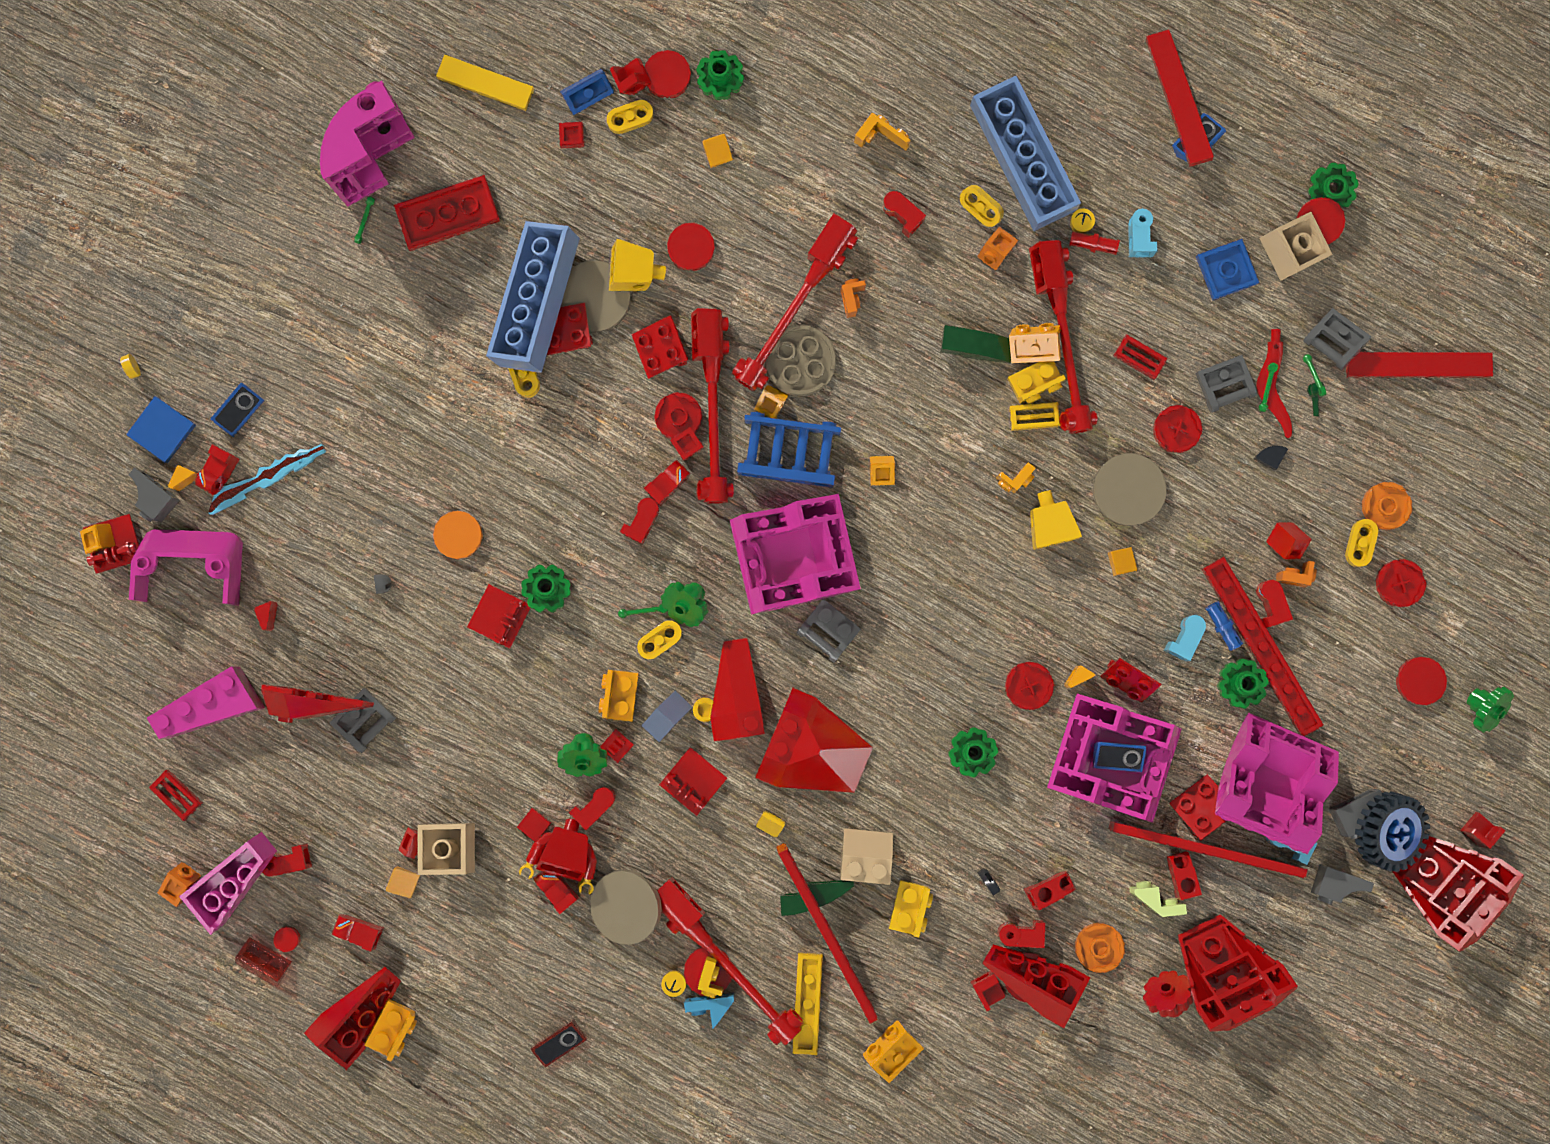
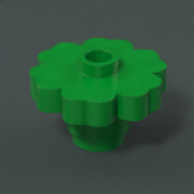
(720, 75)
(1338, 175)
(544, 576)
(685, 603)
(1231, 684)
(1489, 707)
(985, 748)
(582, 756)

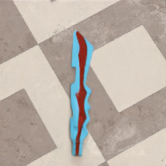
(265, 477)

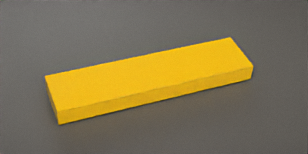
(485, 82)
(808, 1002)

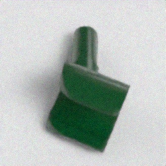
(1313, 392)

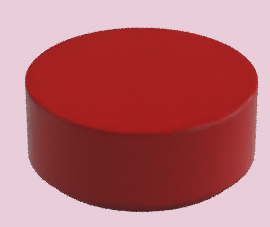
(286, 939)

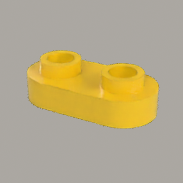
(628, 114)
(981, 207)
(520, 378)
(1363, 544)
(659, 639)

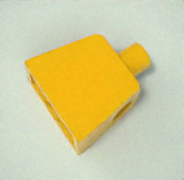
(633, 267)
(1052, 522)

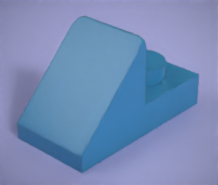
(717, 1006)

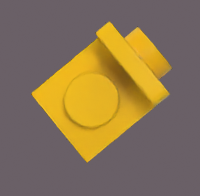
(709, 974)

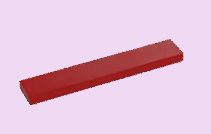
(1179, 98)
(1421, 365)

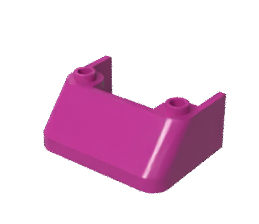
(220, 550)

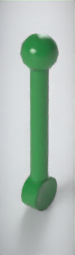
(369, 201)
(1308, 360)
(1272, 367)
(622, 613)

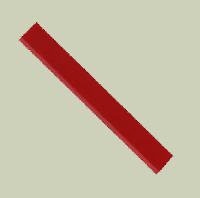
(1262, 647)
(1207, 849)
(827, 932)

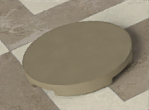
(590, 284)
(801, 361)
(1129, 489)
(625, 907)

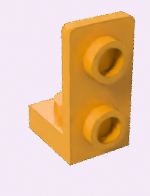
(881, 124)

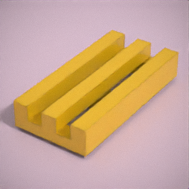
(1014, 418)

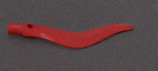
(1274, 403)

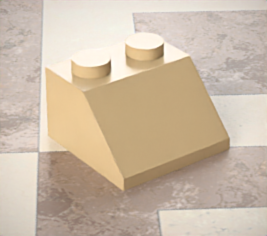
(1295, 246)
(446, 848)
(866, 856)

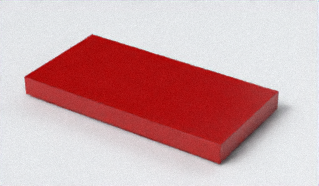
(446, 213)

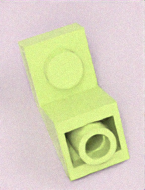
(1150, 896)

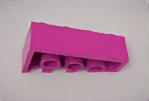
(210, 703)
(225, 886)

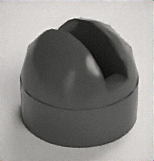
(382, 583)

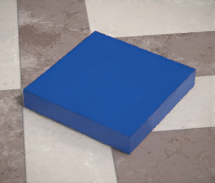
(1227, 269)
(161, 429)

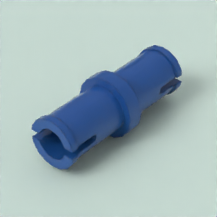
(1224, 626)

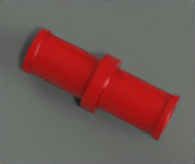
(1094, 242)

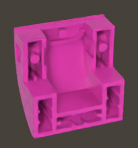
(356, 141)
(794, 554)
(1277, 783)
(1119, 790)

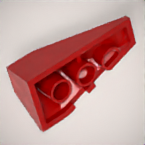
(736, 699)
(303, 704)
(1044, 986)
(347, 1023)

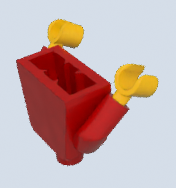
(564, 854)

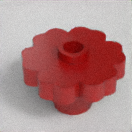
(1168, 994)

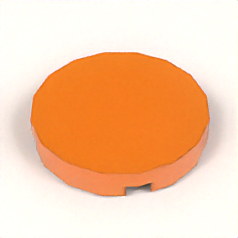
(1387, 505)
(457, 535)
(1099, 947)

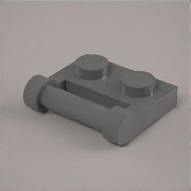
(1341, 332)
(1222, 376)
(834, 624)
(350, 722)

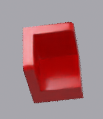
(631, 77)
(1288, 540)
(1482, 831)
(988, 989)

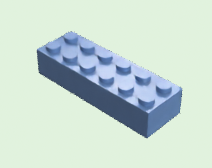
(1025, 153)
(533, 296)

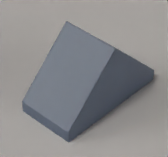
(666, 716)

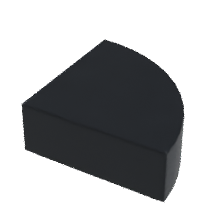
(1271, 456)
(988, 881)

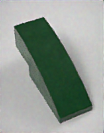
(975, 344)
(823, 892)

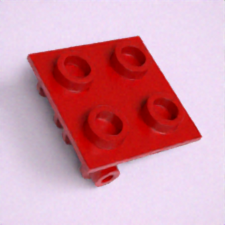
(570, 330)
(660, 347)
(124, 549)
(499, 616)
(1130, 680)
(693, 781)
(1198, 807)

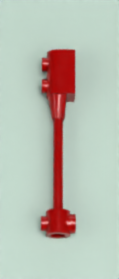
(825, 255)
(1052, 279)
(710, 348)
(684, 917)

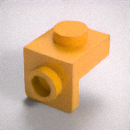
(1023, 478)

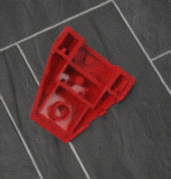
(813, 749)
(1459, 890)
(1231, 975)

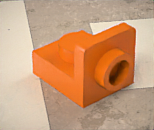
(997, 248)
(851, 301)
(1293, 577)
(177, 882)

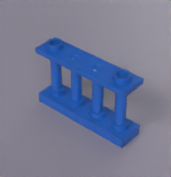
(774, 469)

